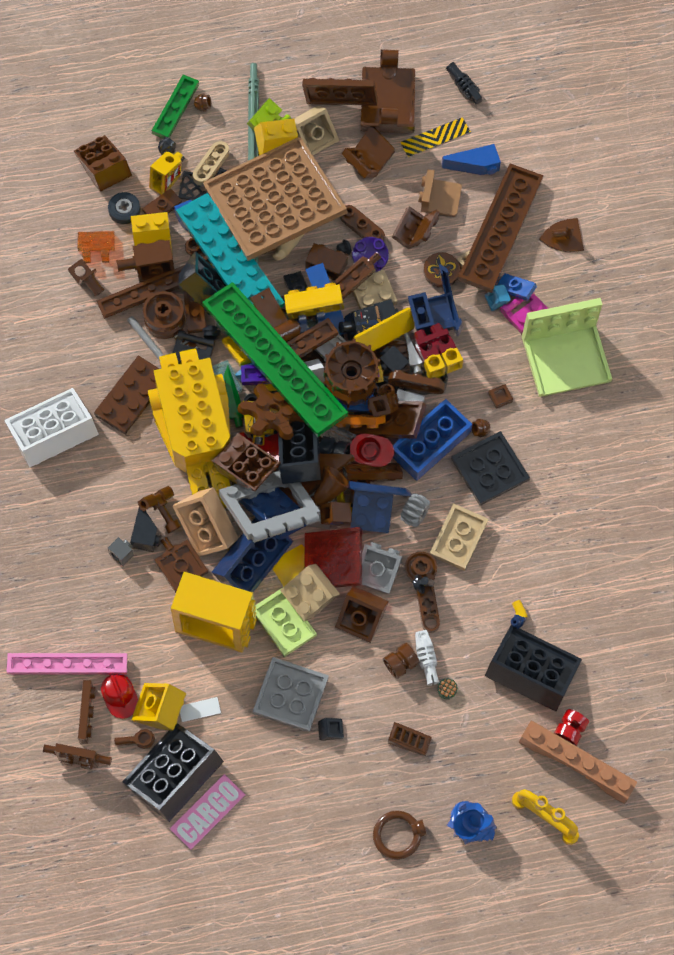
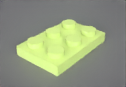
(283, 623)

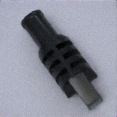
(464, 83)

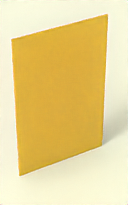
(290, 565)

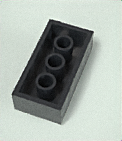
(299, 455)

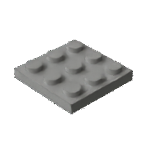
(290, 694)

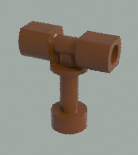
(158, 502)

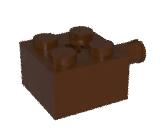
(149, 260)

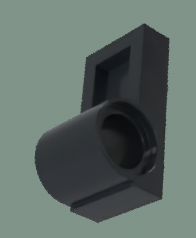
(295, 281)

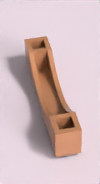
(604, 776)

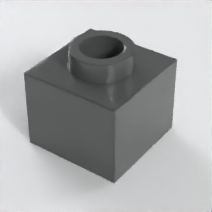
(121, 551)

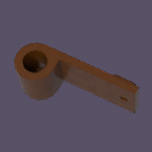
(274, 315)

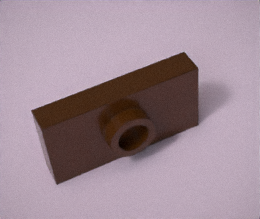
(163, 203)

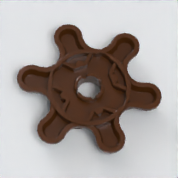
(267, 419)

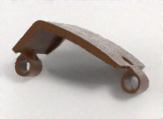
(395, 96)

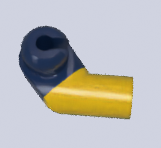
(520, 615)

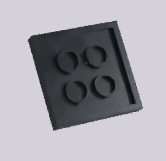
(490, 468)

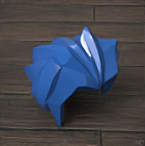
(471, 822)

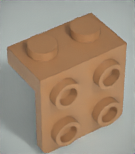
(439, 195)

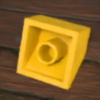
(274, 134)
(150, 228)
(159, 706)

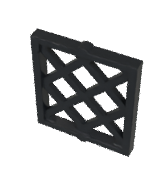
(184, 196)

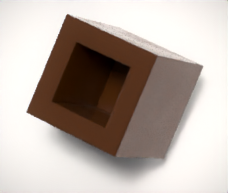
(335, 513)

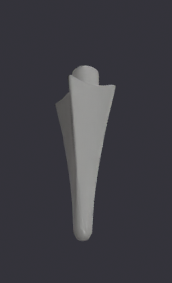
(414, 359)

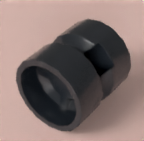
(329, 446)

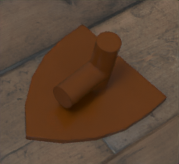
(564, 236)

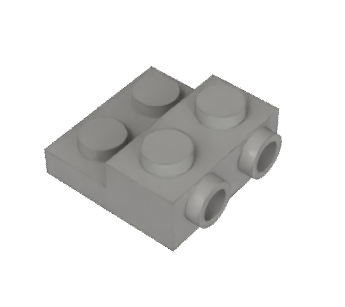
(379, 567)

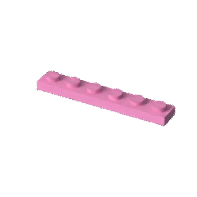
(67, 663)

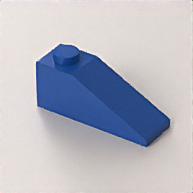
(475, 161)

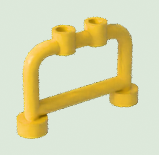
(527, 799)

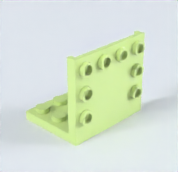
(565, 348)

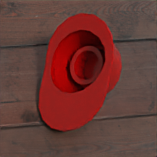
(372, 450)
(119, 696)

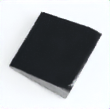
(330, 729)

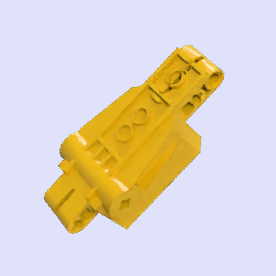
(192, 416)

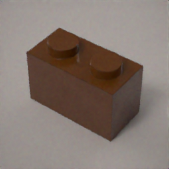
(333, 261)

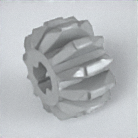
(415, 510)

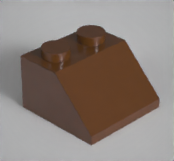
(361, 613)

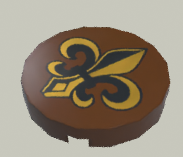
(432, 272)

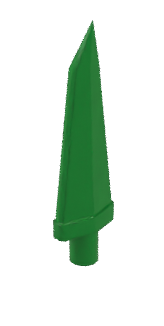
(233, 398)

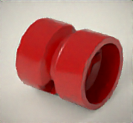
(572, 726)

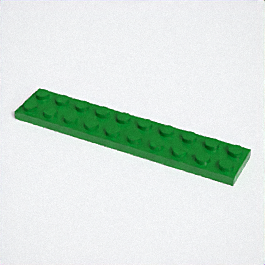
(275, 359)

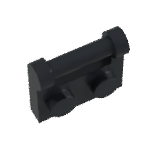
(202, 354)

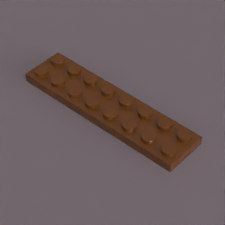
(500, 228)

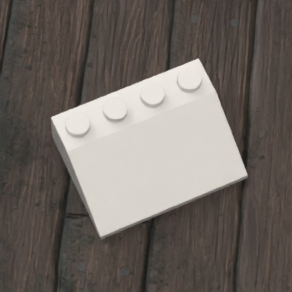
(51, 427)

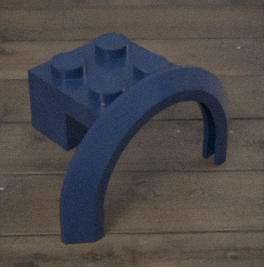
(436, 309)
(373, 505)

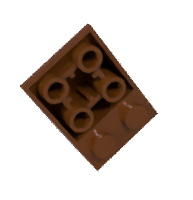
(103, 163)
(245, 463)

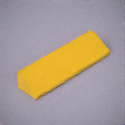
(387, 330)

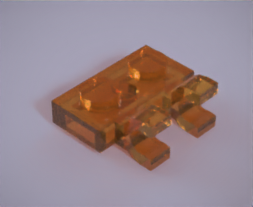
(96, 241)

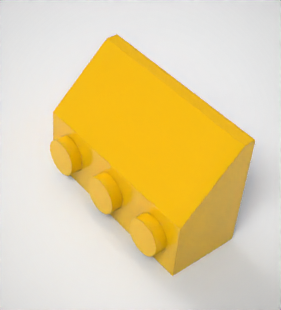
(314, 301)

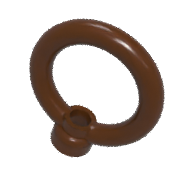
(418, 831)

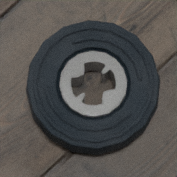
(123, 199)

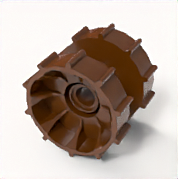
(351, 357)

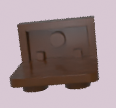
(369, 154)
(415, 227)

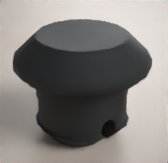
(344, 247)

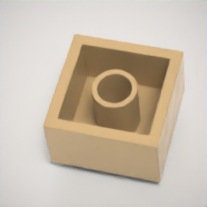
(310, 592)

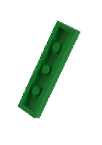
(175, 107)

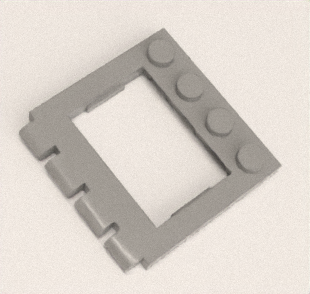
(276, 525)

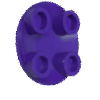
(368, 247)

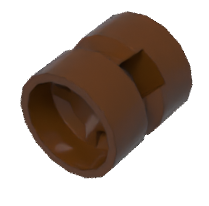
(403, 659)

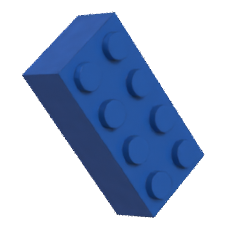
(437, 436)

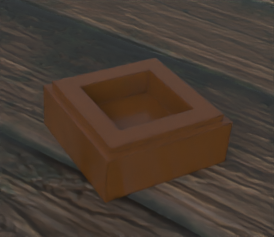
(500, 396)

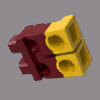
(437, 351)

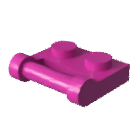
(518, 319)

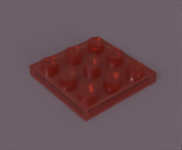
(336, 554)

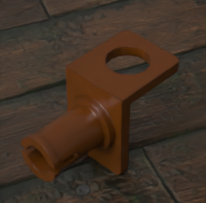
(88, 278)

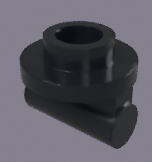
(420, 583)

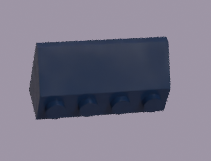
(250, 561)

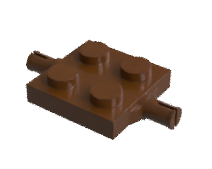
(177, 560)
(83, 757)

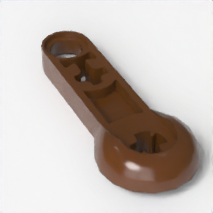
(429, 572)

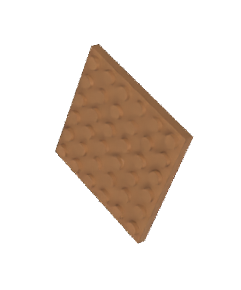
(275, 198)

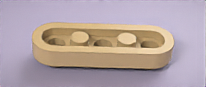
(204, 171)

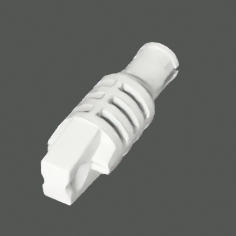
(427, 656)

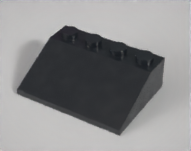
(533, 667)
(173, 771)

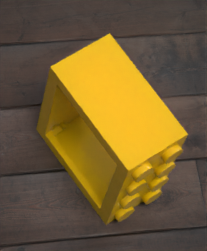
(214, 612)

